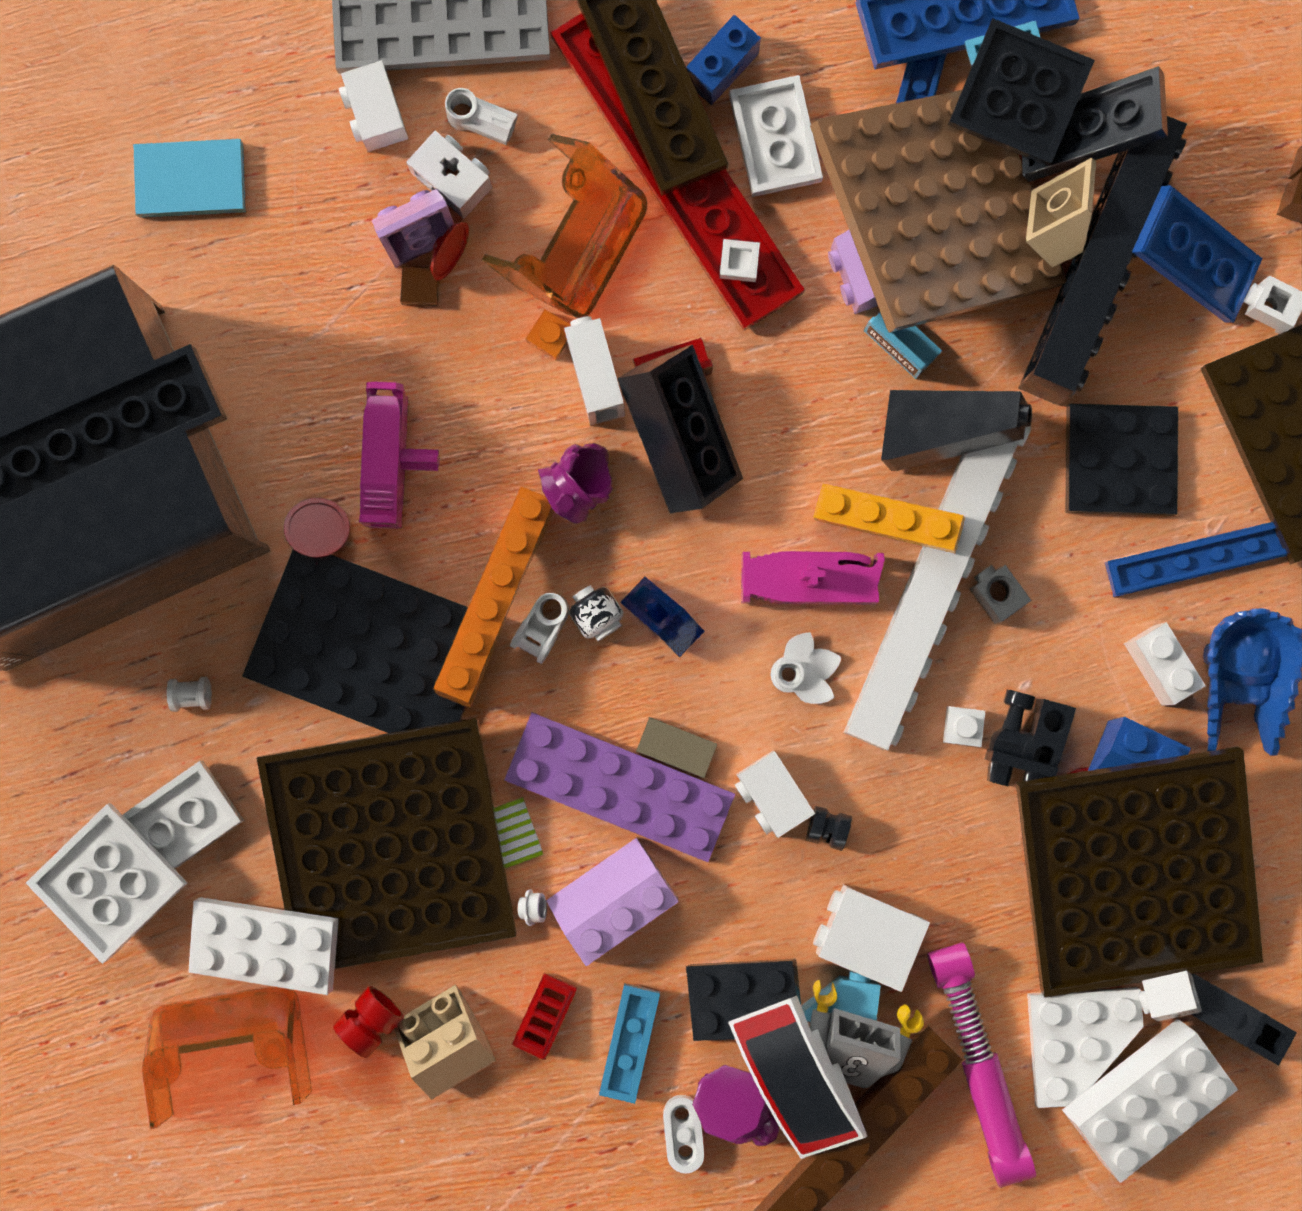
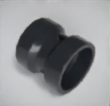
(829, 828)

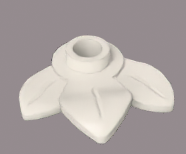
(810, 669)

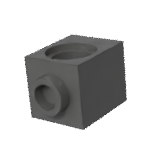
(1014, 598)

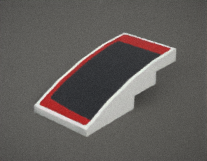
(797, 1078)

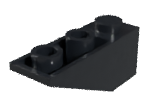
(1242, 1022)

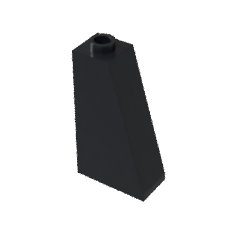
(947, 424)

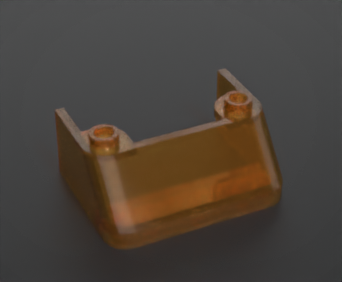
(589, 238)
(257, 1015)

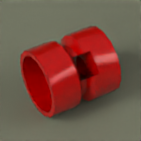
(363, 1027)

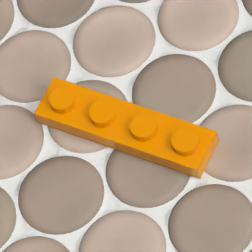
(889, 518)

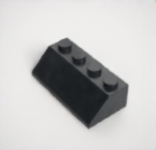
(681, 430)

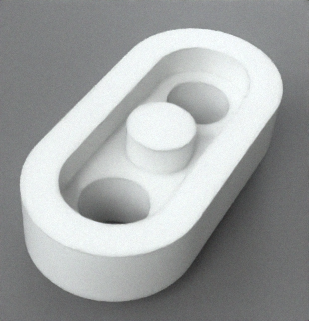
(683, 1132)

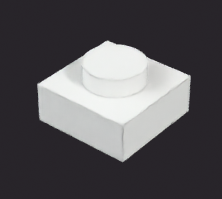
(739, 260)
(964, 726)

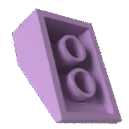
(413, 227)

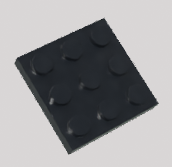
(1021, 92)
(1121, 459)

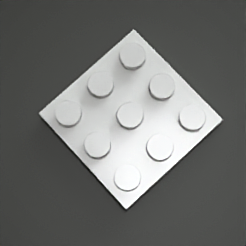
(106, 883)

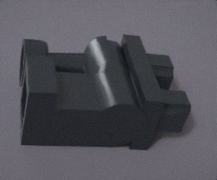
(1032, 751)

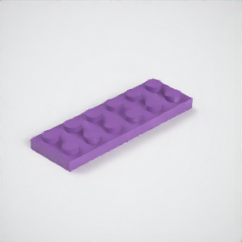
(619, 787)

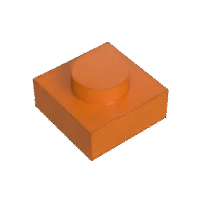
(548, 334)

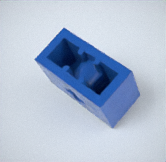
(723, 59)

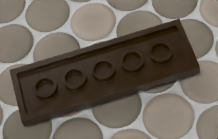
(654, 91)

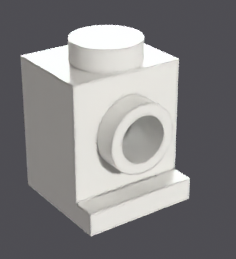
(1284, 299)

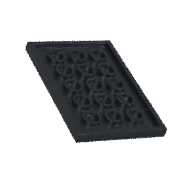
(357, 644)

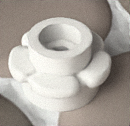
(532, 907)

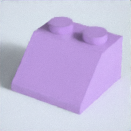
(856, 287)

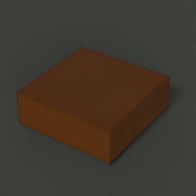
(418, 287)

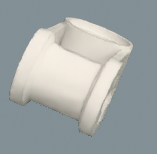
(540, 628)

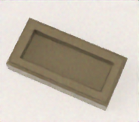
(676, 747)

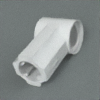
(483, 117)

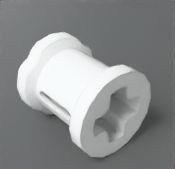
(189, 694)

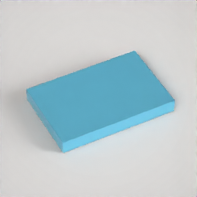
(189, 178)

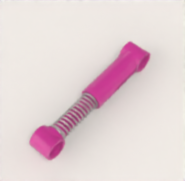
(1007, 1149)

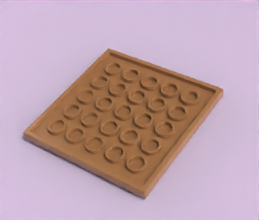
(932, 211)

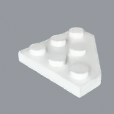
(1078, 1039)

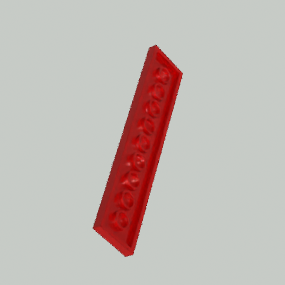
(700, 211)

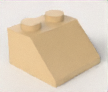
(1062, 214)

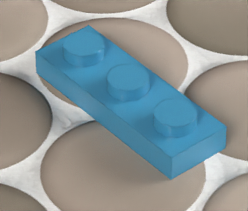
(629, 1043)

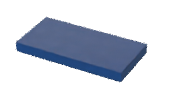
(1197, 254)

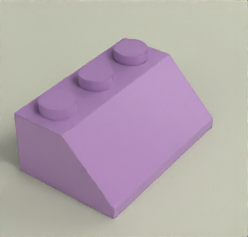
(611, 901)

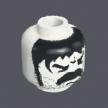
(596, 612)

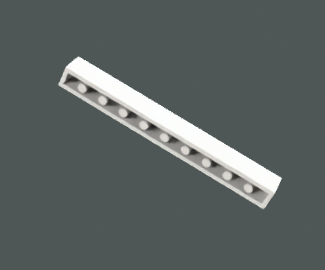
(927, 598)

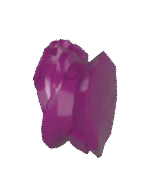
(577, 481)
(734, 1108)

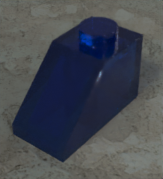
(662, 616)

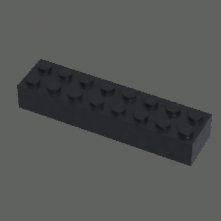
(1100, 270)

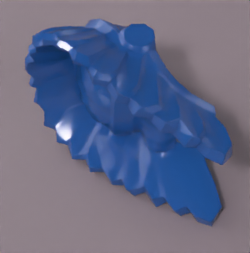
(1256, 662)

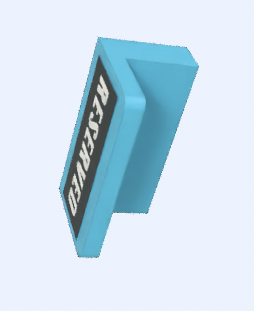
(906, 346)

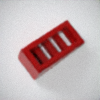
(529, 1045)

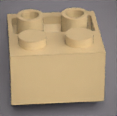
(443, 1043)

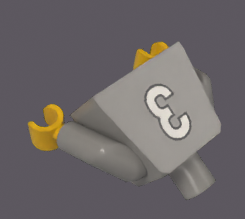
(862, 1045)

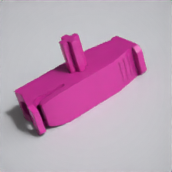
(386, 457)
(811, 578)

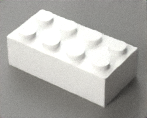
(1150, 1099)

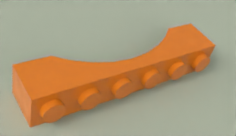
(493, 597)

